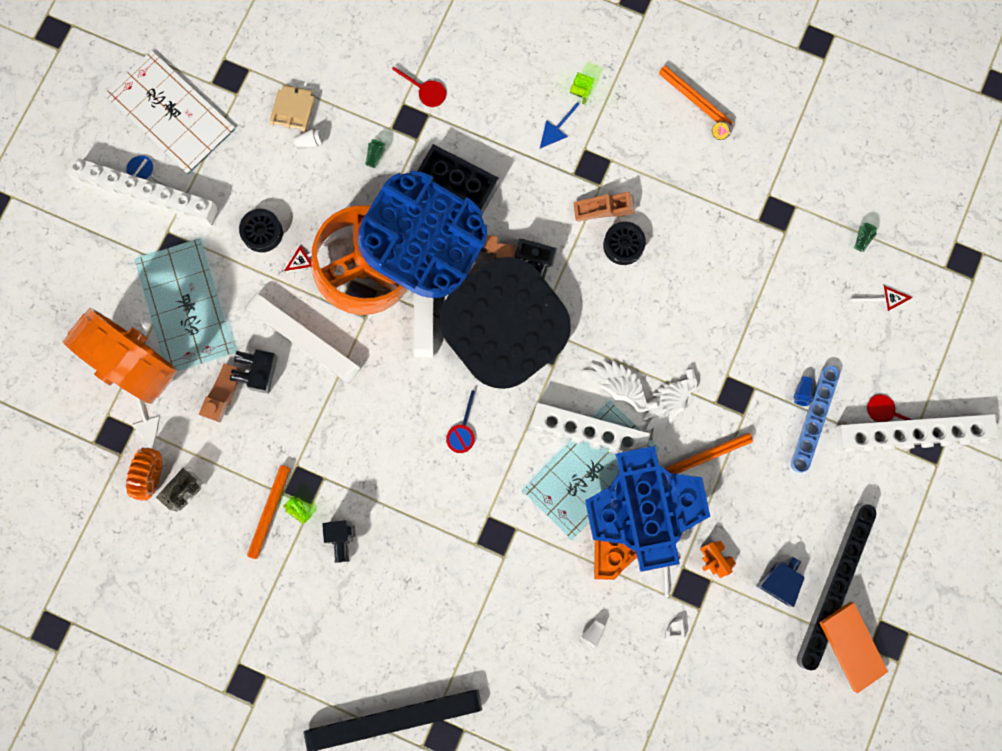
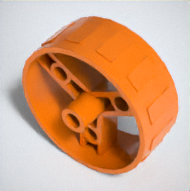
(328, 281)
(120, 356)

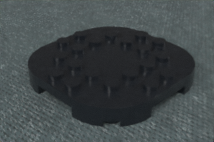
(505, 323)

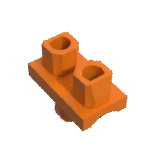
(715, 561)

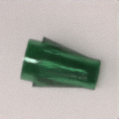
(374, 152)
(865, 236)

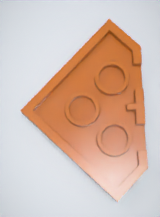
(611, 559)

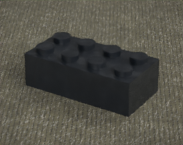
(460, 176)

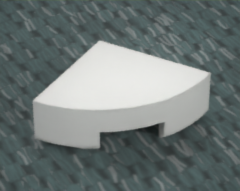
(675, 630)

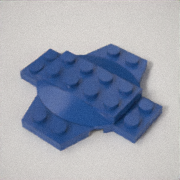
(647, 508)

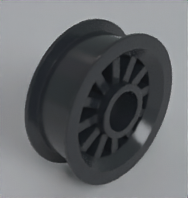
(269, 220)
(636, 232)

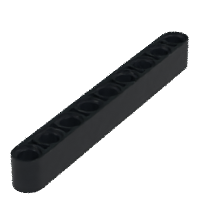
(844, 580)
(392, 720)

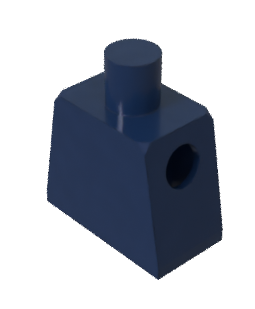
(783, 582)

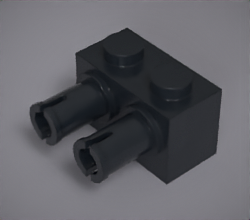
(536, 252)
(261, 372)
(340, 535)

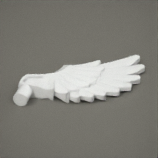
(621, 385)
(669, 403)

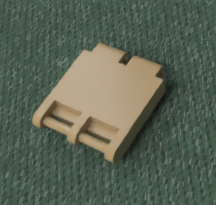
(292, 108)

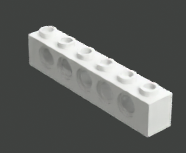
(543, 412)

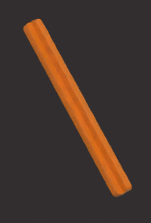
(693, 95)
(710, 454)
(268, 512)

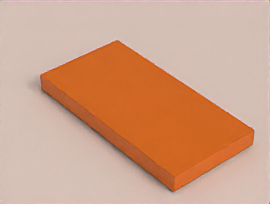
(853, 647)

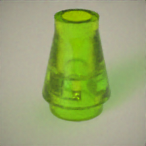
(297, 510)

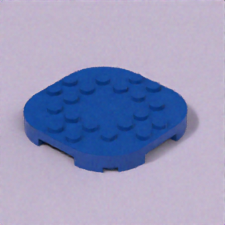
(421, 235)

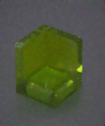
(582, 86)

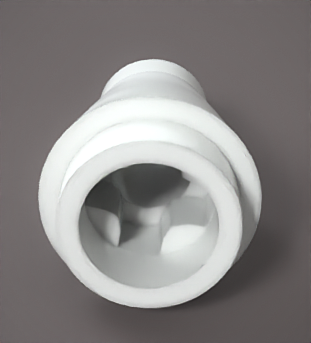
(311, 138)
(591, 636)

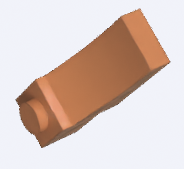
(604, 206)
(498, 250)
(220, 395)

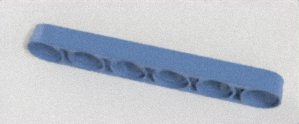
(811, 417)

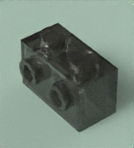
(179, 490)

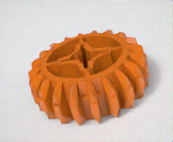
(144, 474)

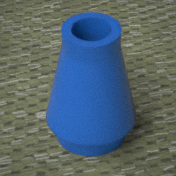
(803, 393)

